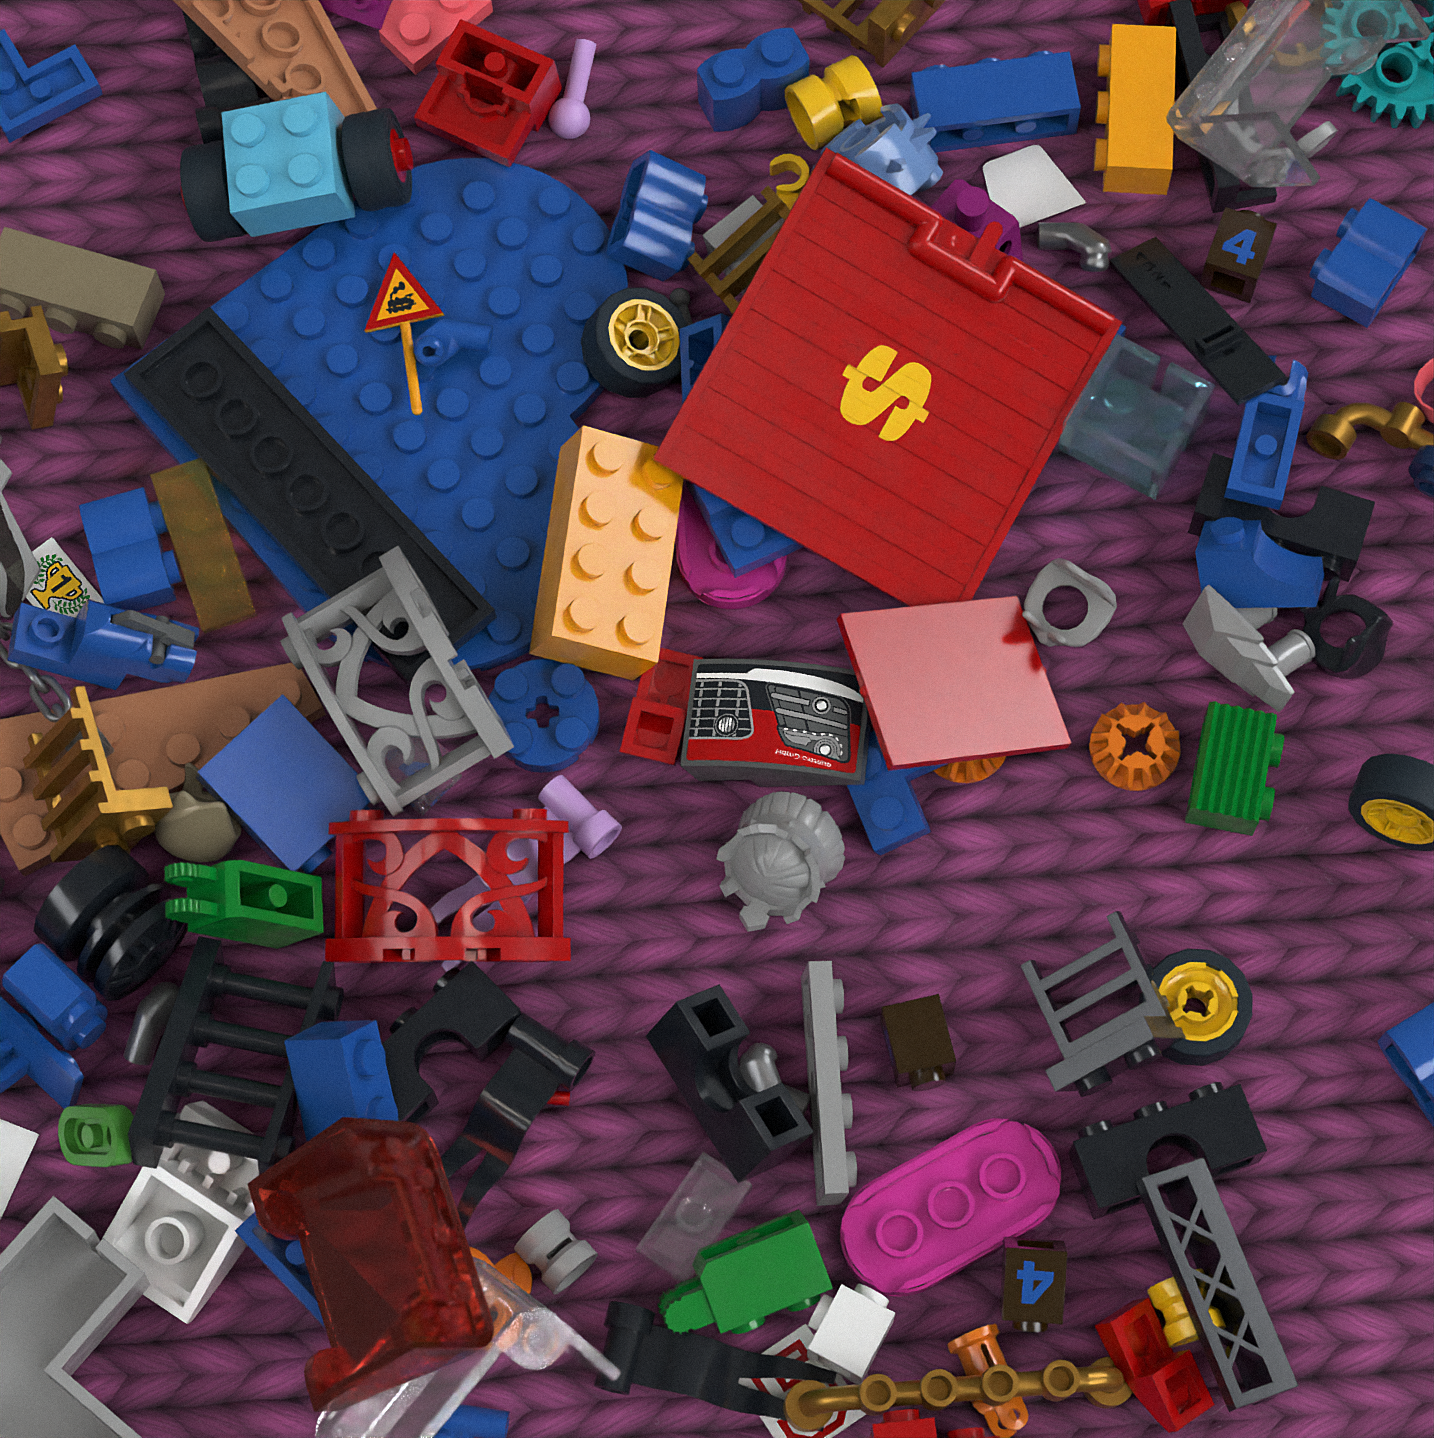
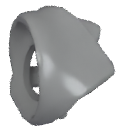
(1098, 594)

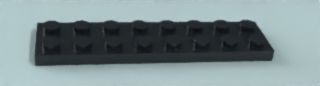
(294, 476)

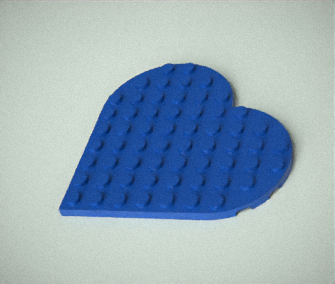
(491, 427)

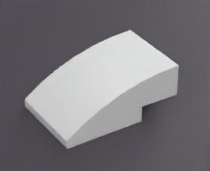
(184, 1218)

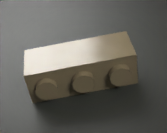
(78, 289)

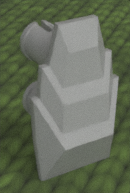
(1234, 647)

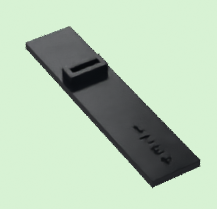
(1197, 321)

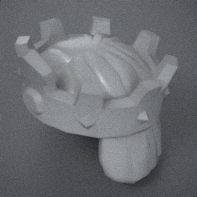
(780, 857)

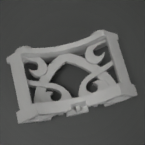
(388, 598)

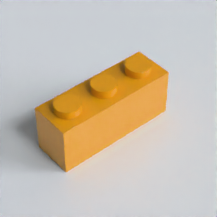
(1134, 108)

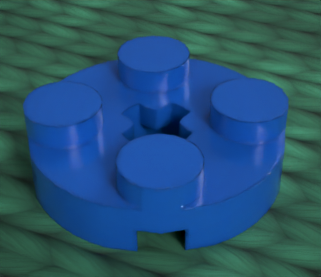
(562, 688)

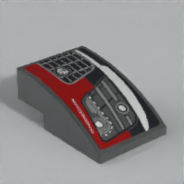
(775, 723)

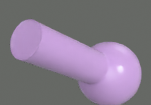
(570, 115)

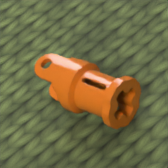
(977, 1353)

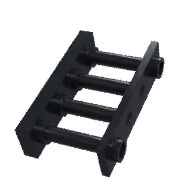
(194, 1026)

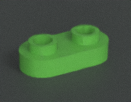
(95, 1134)

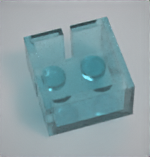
(1129, 427)

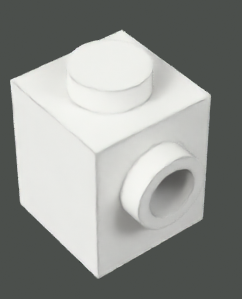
(849, 1330)

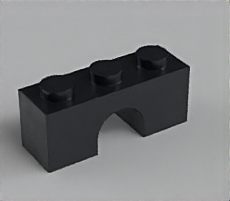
(1329, 530)
(463, 1011)
(700, 1052)
(1209, 1126)

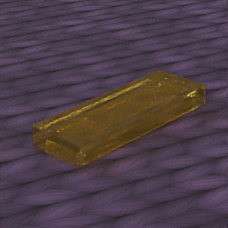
(203, 545)

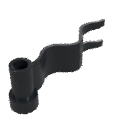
(221, 82)
(511, 1104)
(693, 1364)

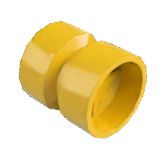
(831, 103)

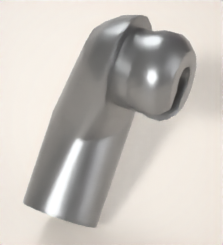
(1076, 237)
(150, 1023)
(761, 1073)

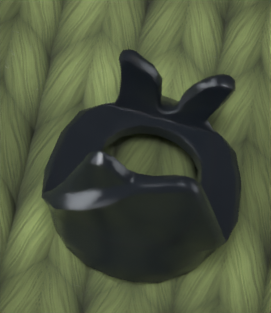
(1360, 652)

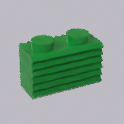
(1233, 769)

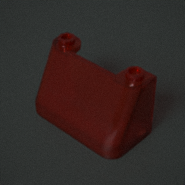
(379, 1255)

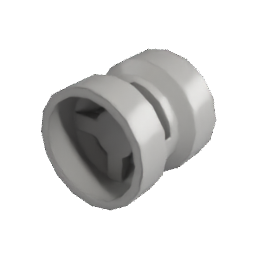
(555, 1251)

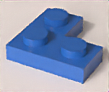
(43, 91)
(889, 802)

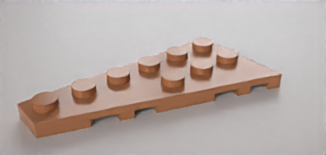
(283, 48)
(151, 741)

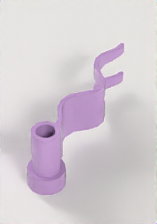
(588, 832)

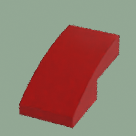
(660, 709)
(1161, 1379)

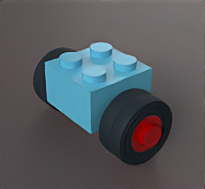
(294, 168)

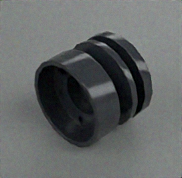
(110, 922)

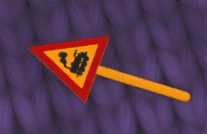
(399, 304)

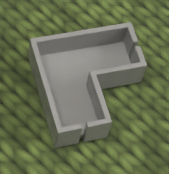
(53, 1314)

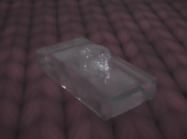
(693, 1217)

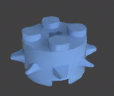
(892, 149)

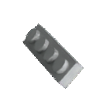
(829, 1107)

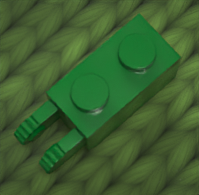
(247, 902)
(749, 1278)

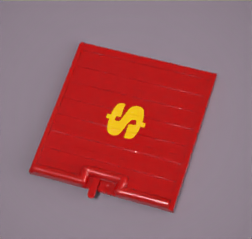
(887, 387)

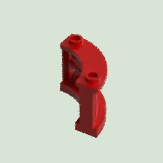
(513, 933)

